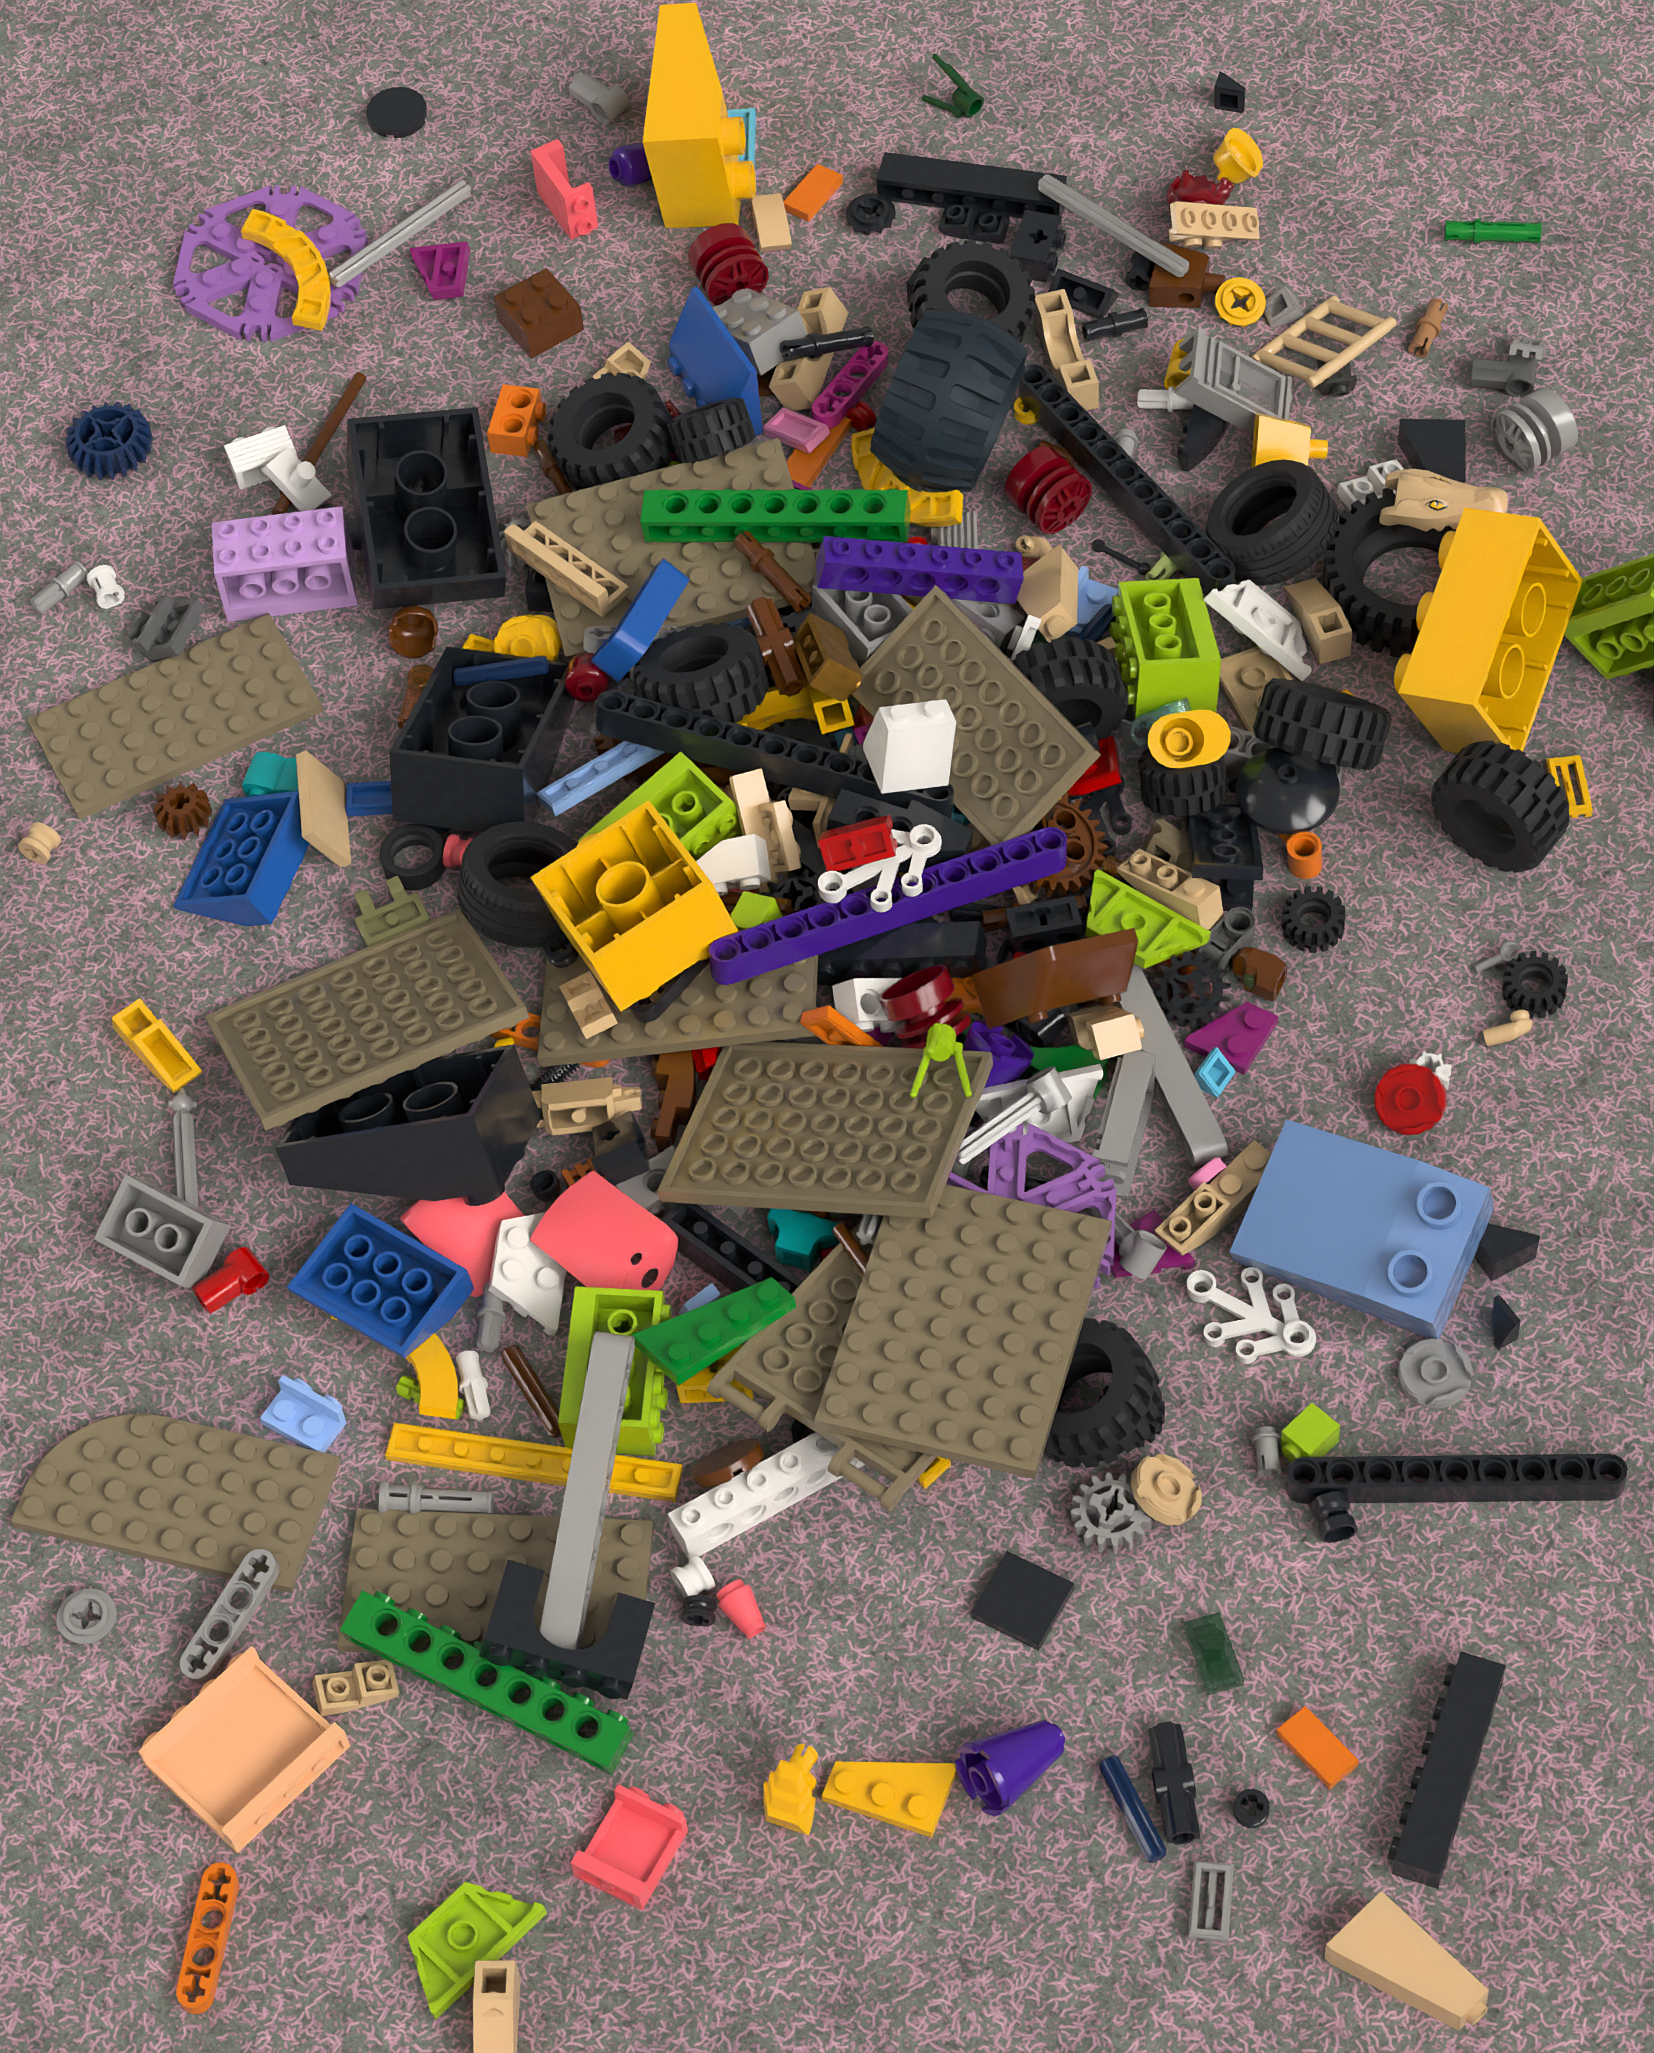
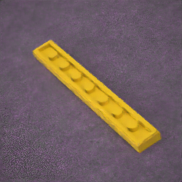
(524, 1460)

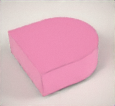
(1206, 1173)

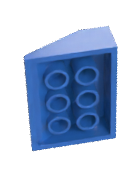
(711, 359)
(246, 860)
(382, 1282)

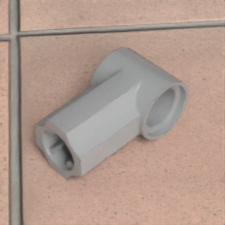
(603, 101)

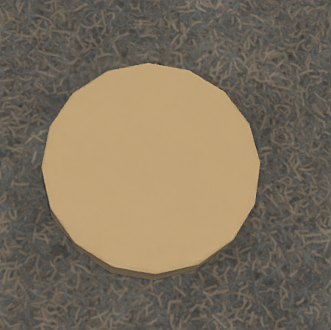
(1165, 1489)

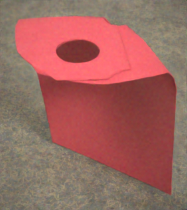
(598, 1230)
(462, 1232)

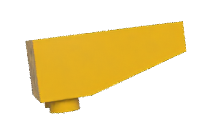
(688, 130)

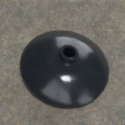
(1284, 802)

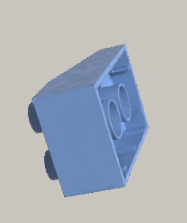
(1364, 1227)

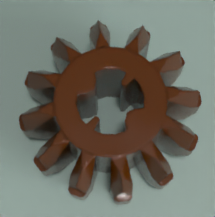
(182, 810)

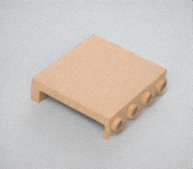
(242, 1749)

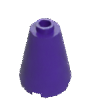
(1009, 1057)
(1008, 1763)

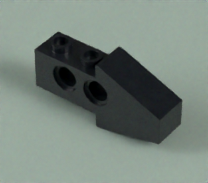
(855, 808)

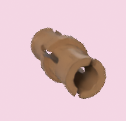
(1428, 327)

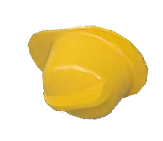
(1238, 157)
(1189, 738)

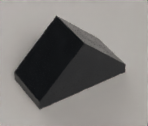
(1505, 1250)

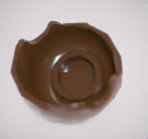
(413, 631)

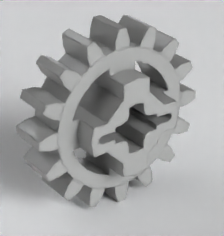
(1097, 1503)

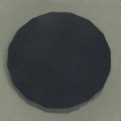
(396, 112)

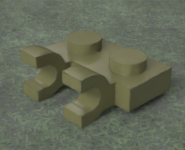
(391, 919)

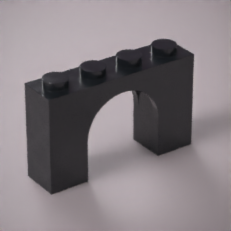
(517, 1642)

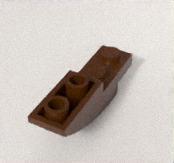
(676, 1096)

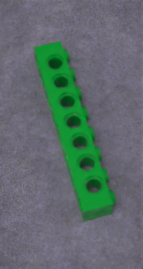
(775, 515)
(601, 1750)

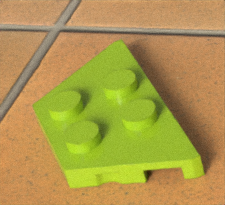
(1158, 928)
(465, 1930)

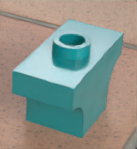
(800, 1237)

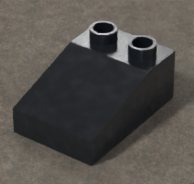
(424, 508)
(479, 748)
(421, 1133)

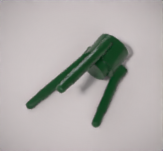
(965, 98)

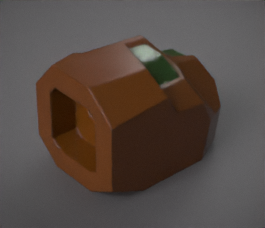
(1259, 972)

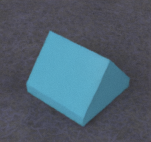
(1214, 1073)

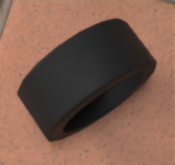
(407, 836)

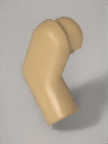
(1032, 546)
(1507, 1032)

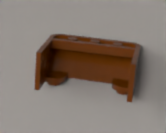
(1057, 977)

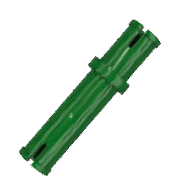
(1492, 231)

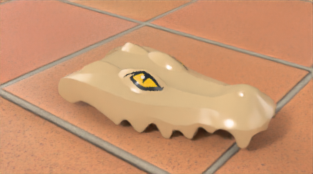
(1434, 501)

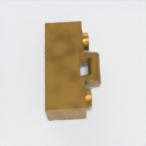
(827, 658)

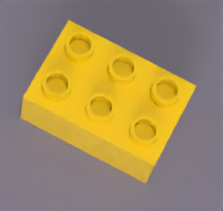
(1489, 631)

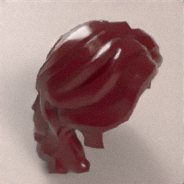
(1198, 190)

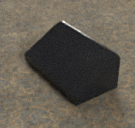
(1084, 294)

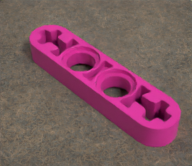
(854, 386)

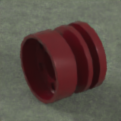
(727, 262)
(1047, 490)
(921, 1003)

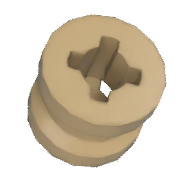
(39, 843)

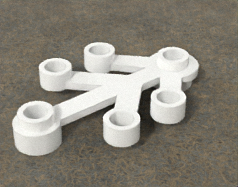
(910, 847)
(1254, 1317)

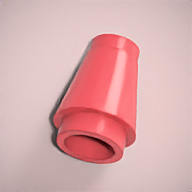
(741, 1608)

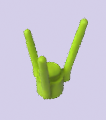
(939, 1047)

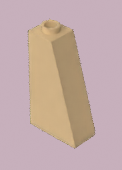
(1407, 1963)

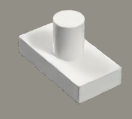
(297, 481)

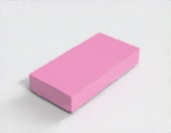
(796, 430)

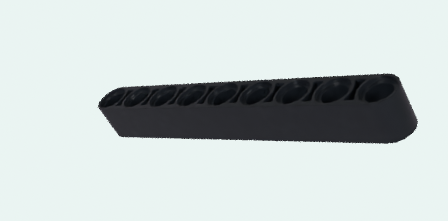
(1471, 1468)

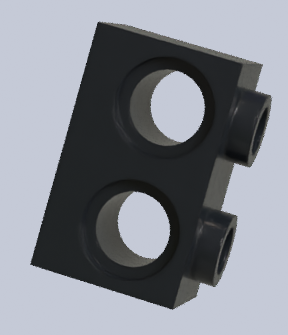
(1043, 924)

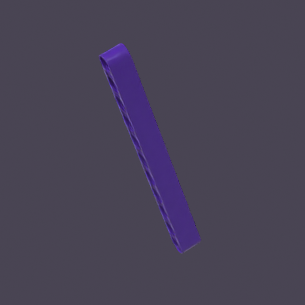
(854, 919)

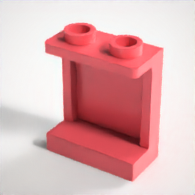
(570, 206)
(631, 1847)

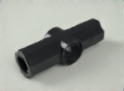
(1174, 1783)

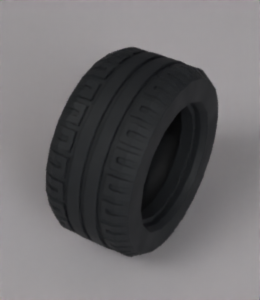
(1292, 541)
(510, 851)

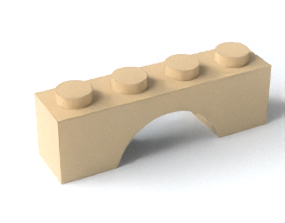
(1059, 339)
(800, 380)
(1106, 1030)

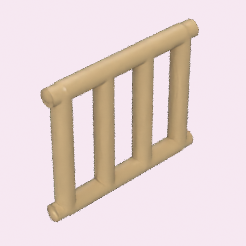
(1333, 360)

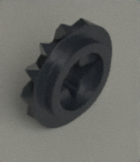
(870, 204)

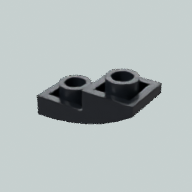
(966, 223)

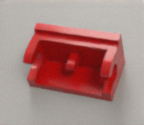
(858, 844)

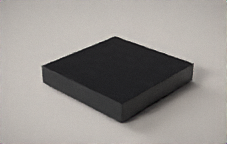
(1022, 1600)

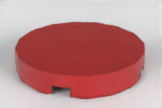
(1410, 1099)

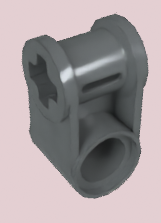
(1225, 940)

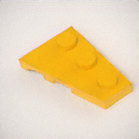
(893, 1791)

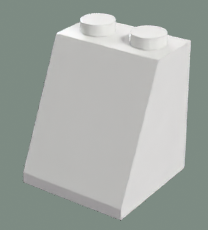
(911, 746)

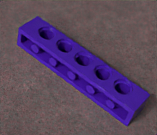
(917, 568)

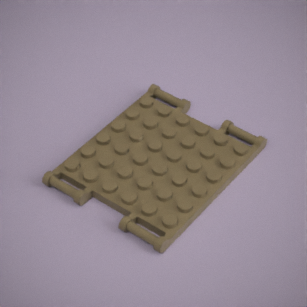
(792, 1365)

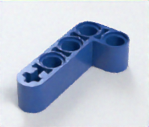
(641, 621)

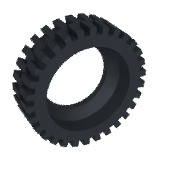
(1355, 546)

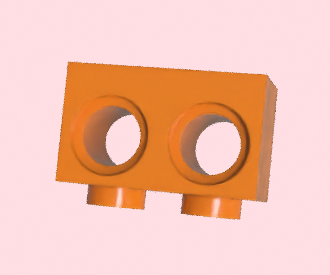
(516, 420)

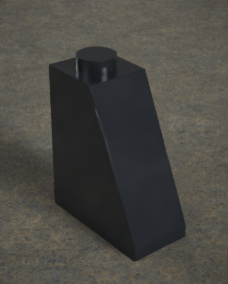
(1435, 446)

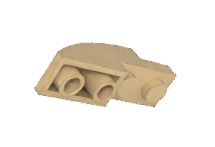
(1216, 1204)

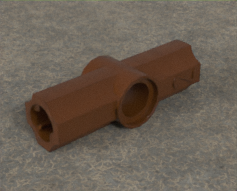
(776, 646)

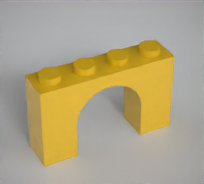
(807, 704)

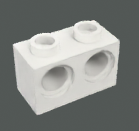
(860, 1003)

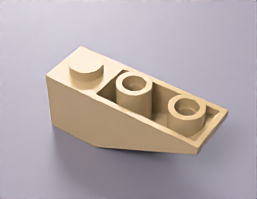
(1320, 620)
(1174, 888)
(496, 2006)

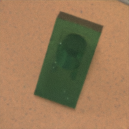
(1213, 1653)

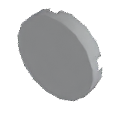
(1431, 1383)

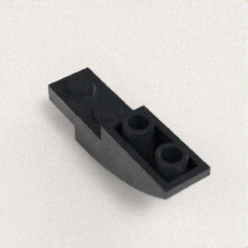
(1202, 435)

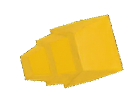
(789, 1792)

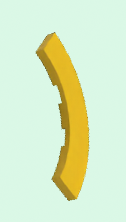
(304, 260)
(927, 508)
(435, 1378)

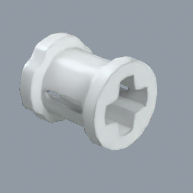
(105, 586)

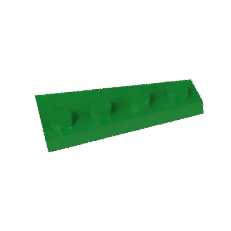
(709, 1332)

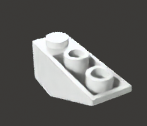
(737, 864)

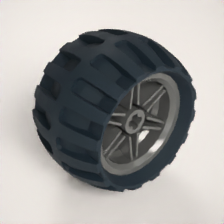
(948, 400)

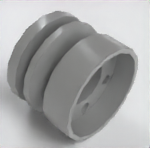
(1534, 430)

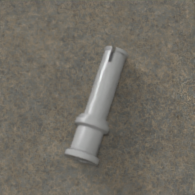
(417, 1499)

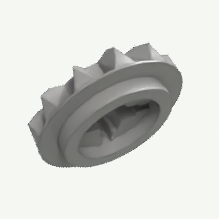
(77, 1606)

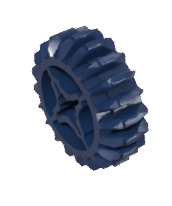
(109, 440)

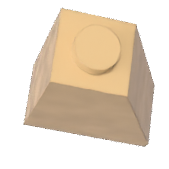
(1051, 593)

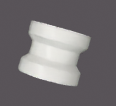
(692, 1577)

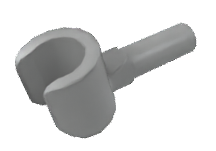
(1504, 956)

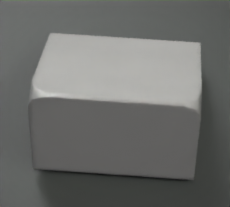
(1282, 308)

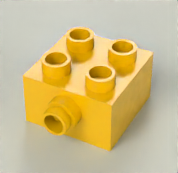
(634, 905)

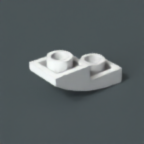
(1372, 482)

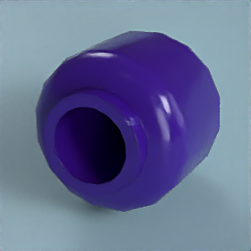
(629, 165)

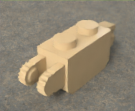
(583, 1104)

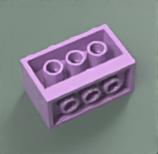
(284, 563)

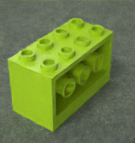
(1616, 618)
(1165, 644)
(687, 802)
(623, 1314)

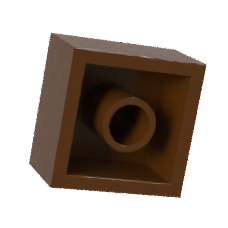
(538, 313)

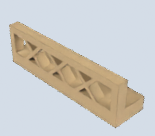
(563, 573)

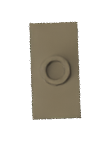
(1168, 844)

